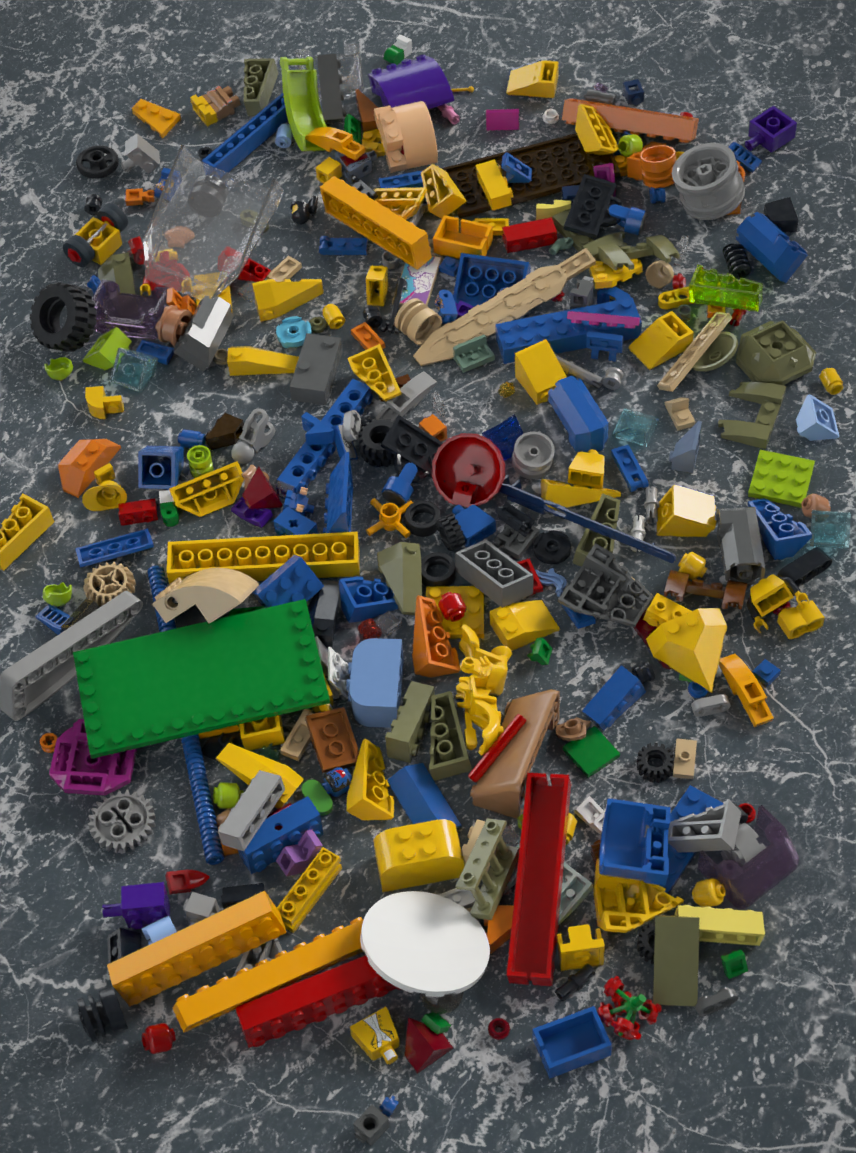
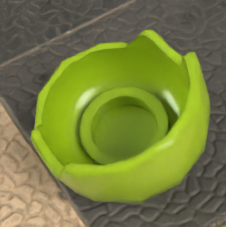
(59, 368)
(57, 594)

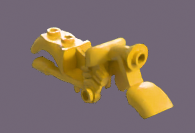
(477, 691)

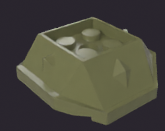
(774, 354)

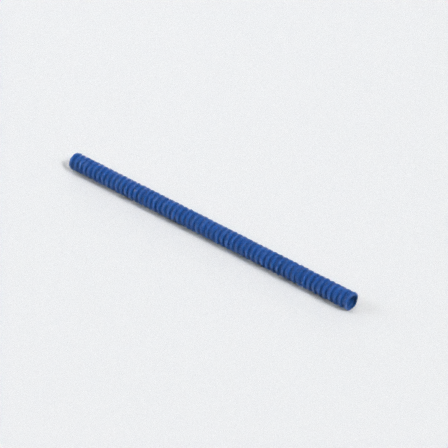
(193, 754)

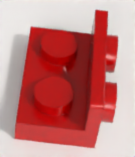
(138, 512)

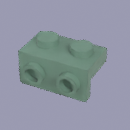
(472, 353)

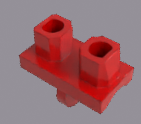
(136, 250)

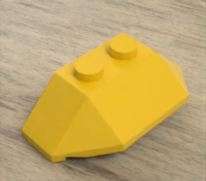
(594, 132)
(401, 200)
(209, 491)

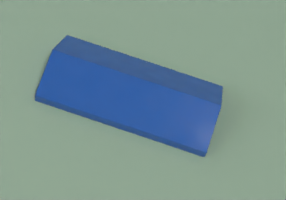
(114, 547)
(420, 795)

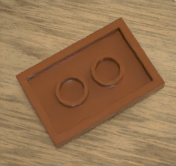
(332, 739)

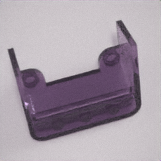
(761, 873)

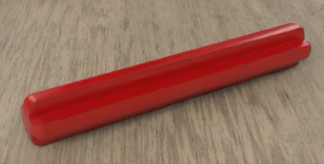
(497, 748)

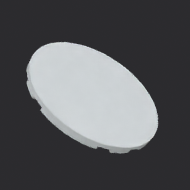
(424, 943)

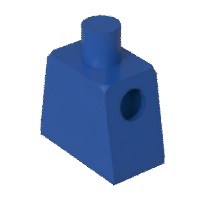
(474, 524)

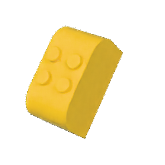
(418, 854)

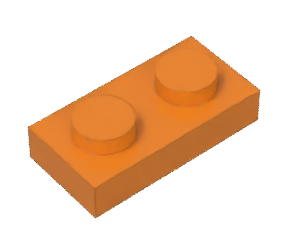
(366, 336)

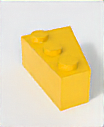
(441, 193)

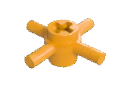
(389, 517)

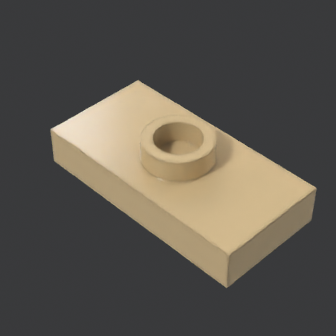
(684, 758)

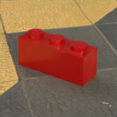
(529, 235)

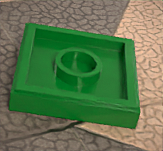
(591, 752)

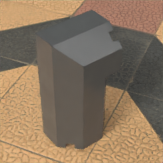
(205, 332)
(740, 544)

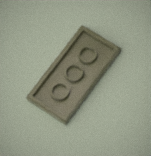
(676, 960)

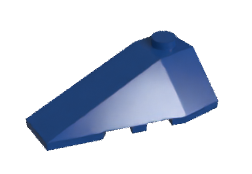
(779, 531)

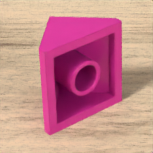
(502, 119)

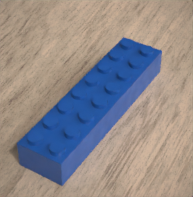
(559, 330)

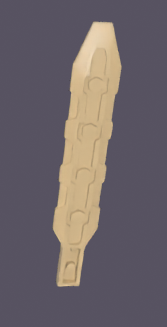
(504, 307)

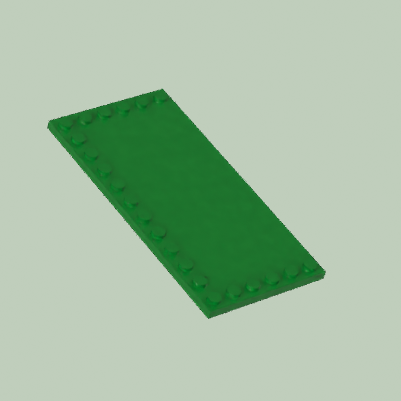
(199, 678)

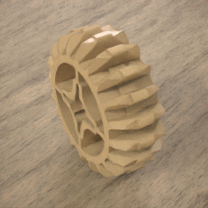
(108, 578)

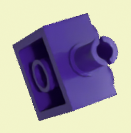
(771, 130)
(140, 905)

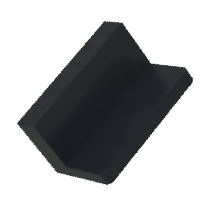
(236, 894)
(122, 943)

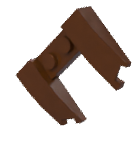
(679, 584)

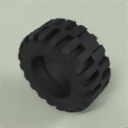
(79, 320)

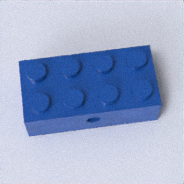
(281, 831)

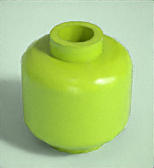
(630, 144)
(226, 795)

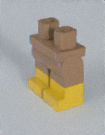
(215, 104)

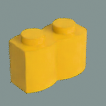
(799, 620)

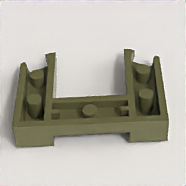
(582, 242)
(655, 245)
(757, 433)

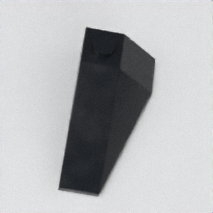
(324, 611)

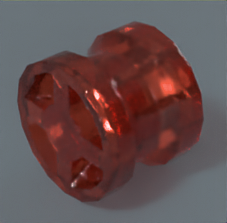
(369, 630)

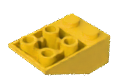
(534, 80)
(662, 340)

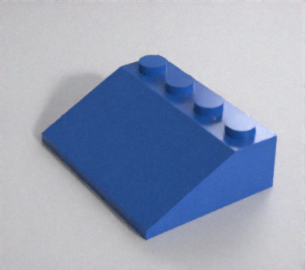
(483, 277)
(340, 498)

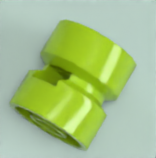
(199, 461)

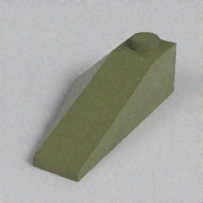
(119, 269)
(403, 573)

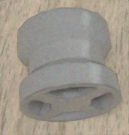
(613, 378)

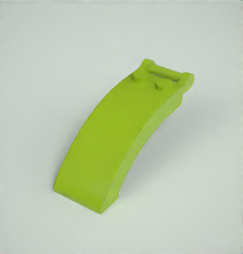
(302, 101)

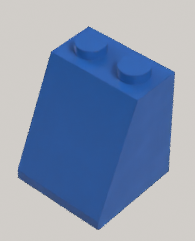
(160, 466)

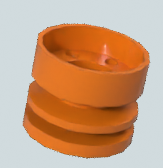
(657, 166)

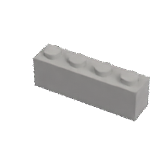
(251, 810)

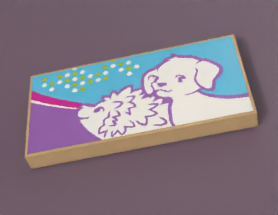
(420, 281)

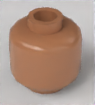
(814, 502)

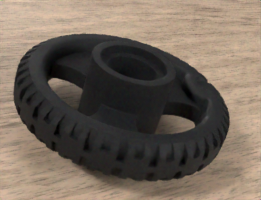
(97, 161)

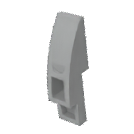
(411, 395)

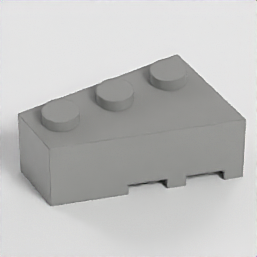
(706, 831)

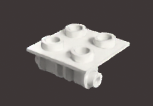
(337, 674)

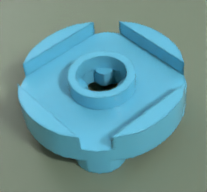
(285, 334)

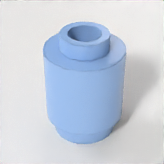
(284, 136)

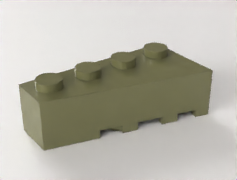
(259, 83)
(606, 514)
(410, 722)

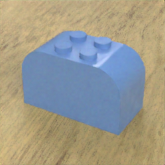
(376, 681)

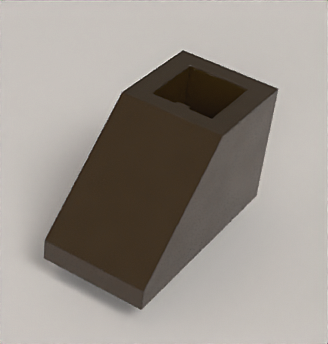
(225, 432)

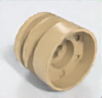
(417, 320)

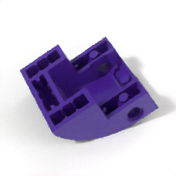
(411, 83)

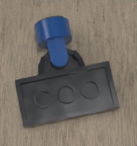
(597, 207)
(413, 458)

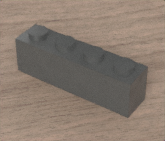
(330, 88)

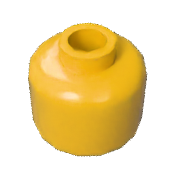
(693, 565)
(708, 893)

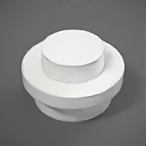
(550, 116)

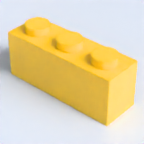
(494, 184)

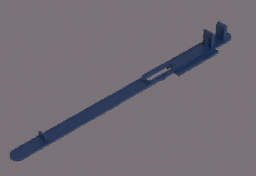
(539, 505)

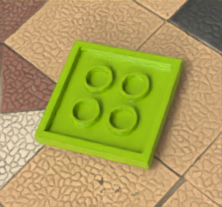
(781, 478)

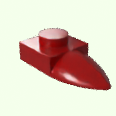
(184, 880)

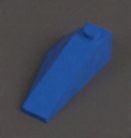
(365, 598)

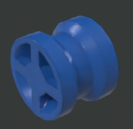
(657, 194)

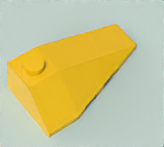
(569, 496)
(247, 765)

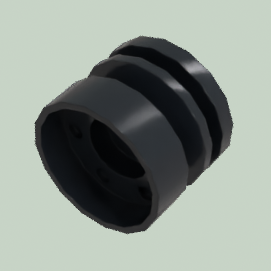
(102, 1014)

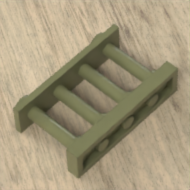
(500, 872)

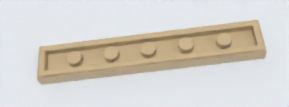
(694, 351)

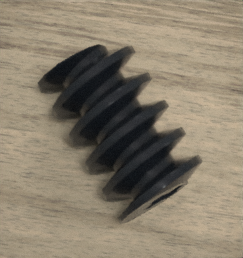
(737, 260)

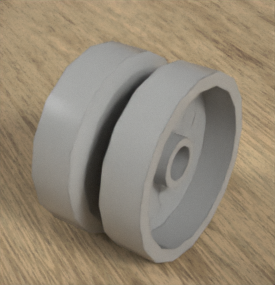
(533, 455)

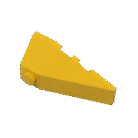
(279, 298)
(257, 361)
(375, 371)
(368, 789)

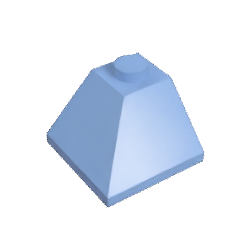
(816, 420)

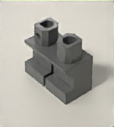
(583, 294)

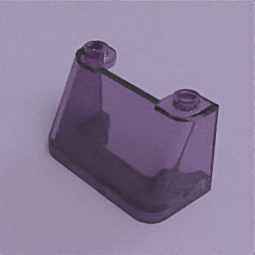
(129, 312)

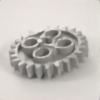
(137, 810)

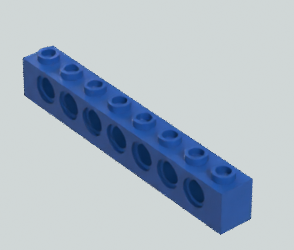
(311, 458)

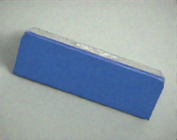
(342, 445)

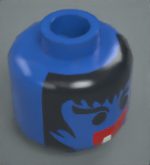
(337, 781)

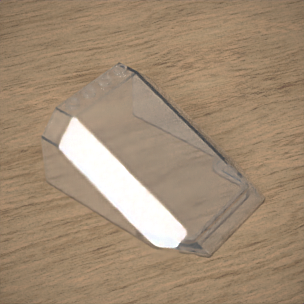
(205, 227)

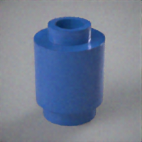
(191, 438)

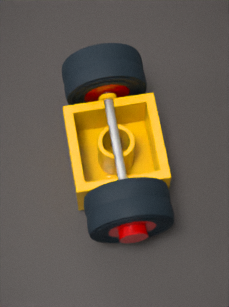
(97, 238)

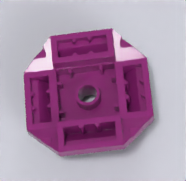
(74, 770)

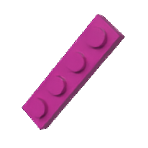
(595, 319)

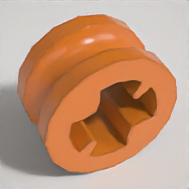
(43, 742)

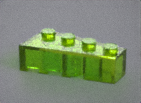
(724, 290)

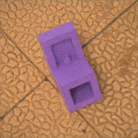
(298, 857)

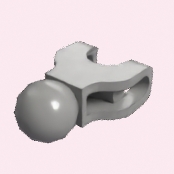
(253, 437)

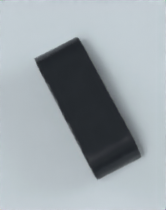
(806, 566)

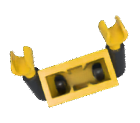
(771, 594)

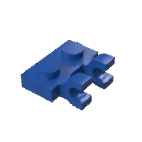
(603, 341)

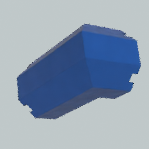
(770, 246)
(579, 414)

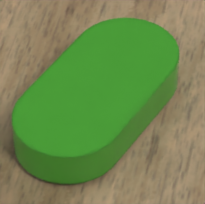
(318, 796)

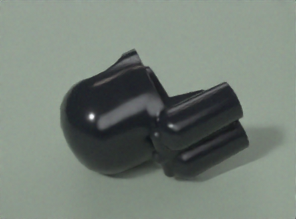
(301, 210)

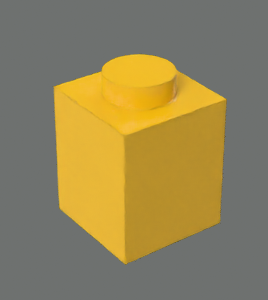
(328, 169)

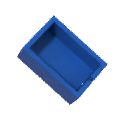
(288, 584)
(572, 1042)

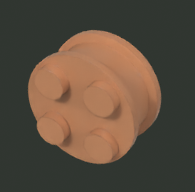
(172, 324)

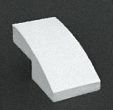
(591, 814)

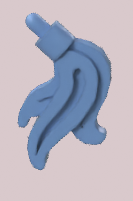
(552, 578)

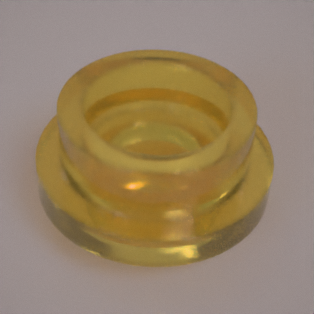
(506, 389)

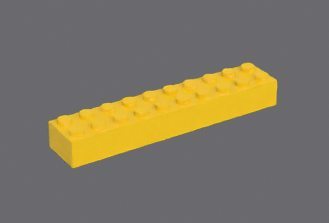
(261, 556)

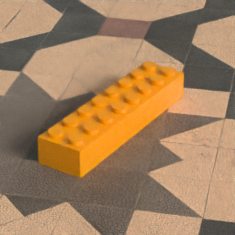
(376, 222)
(196, 948)

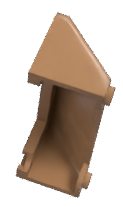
(504, 782)

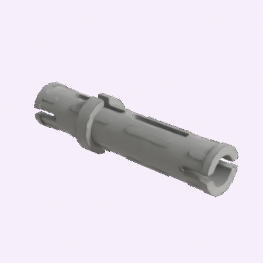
(571, 368)

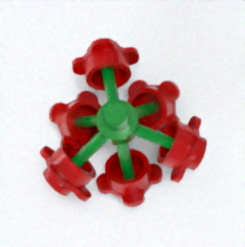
(625, 1002)

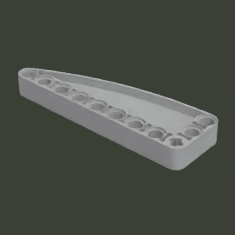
(52, 665)

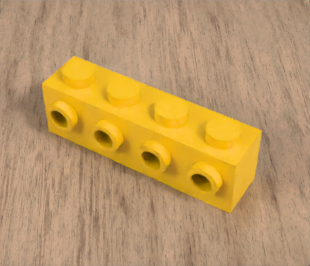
(663, 610)

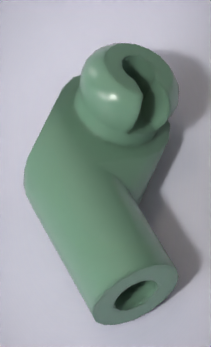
(560, 244)

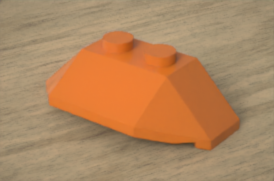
(82, 460)

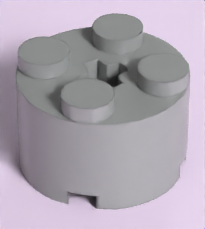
(745, 846)

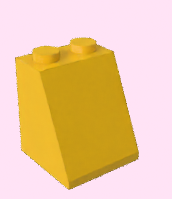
(538, 370)
(685, 513)

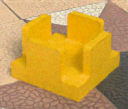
(581, 948)

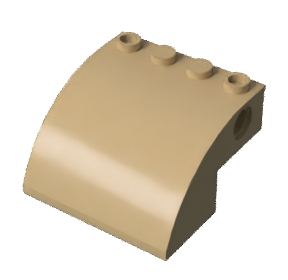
(211, 589)

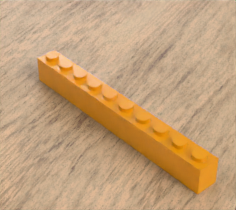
(269, 976)

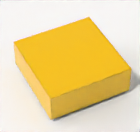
(104, 473)

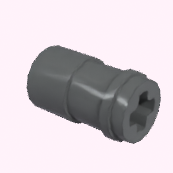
(600, 97)

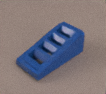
(740, 151)
(50, 623)

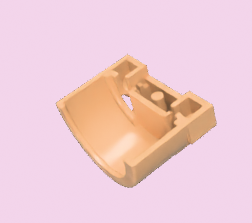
(407, 127)

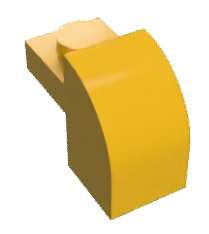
(100, 405)

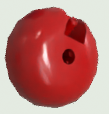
(470, 468)

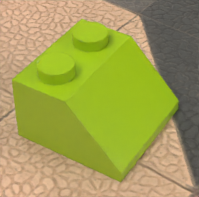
(105, 349)

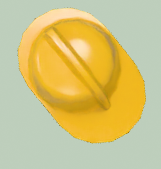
(104, 496)

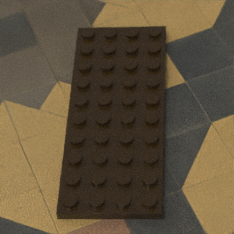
(553, 166)

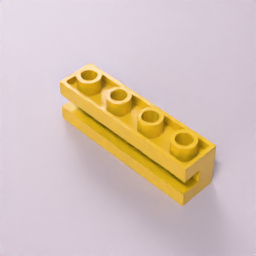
(309, 888)

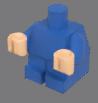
(298, 501)

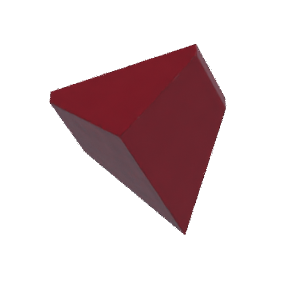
(261, 493)
(423, 1045)

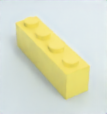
(726, 924)

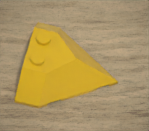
(691, 644)
(628, 903)

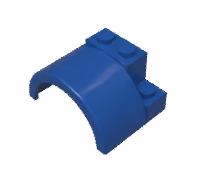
(626, 850)

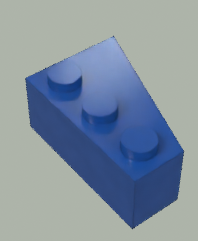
(614, 698)

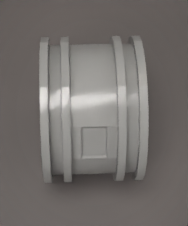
(708, 181)

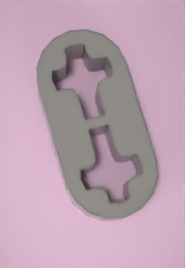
(351, 425)
(710, 705)

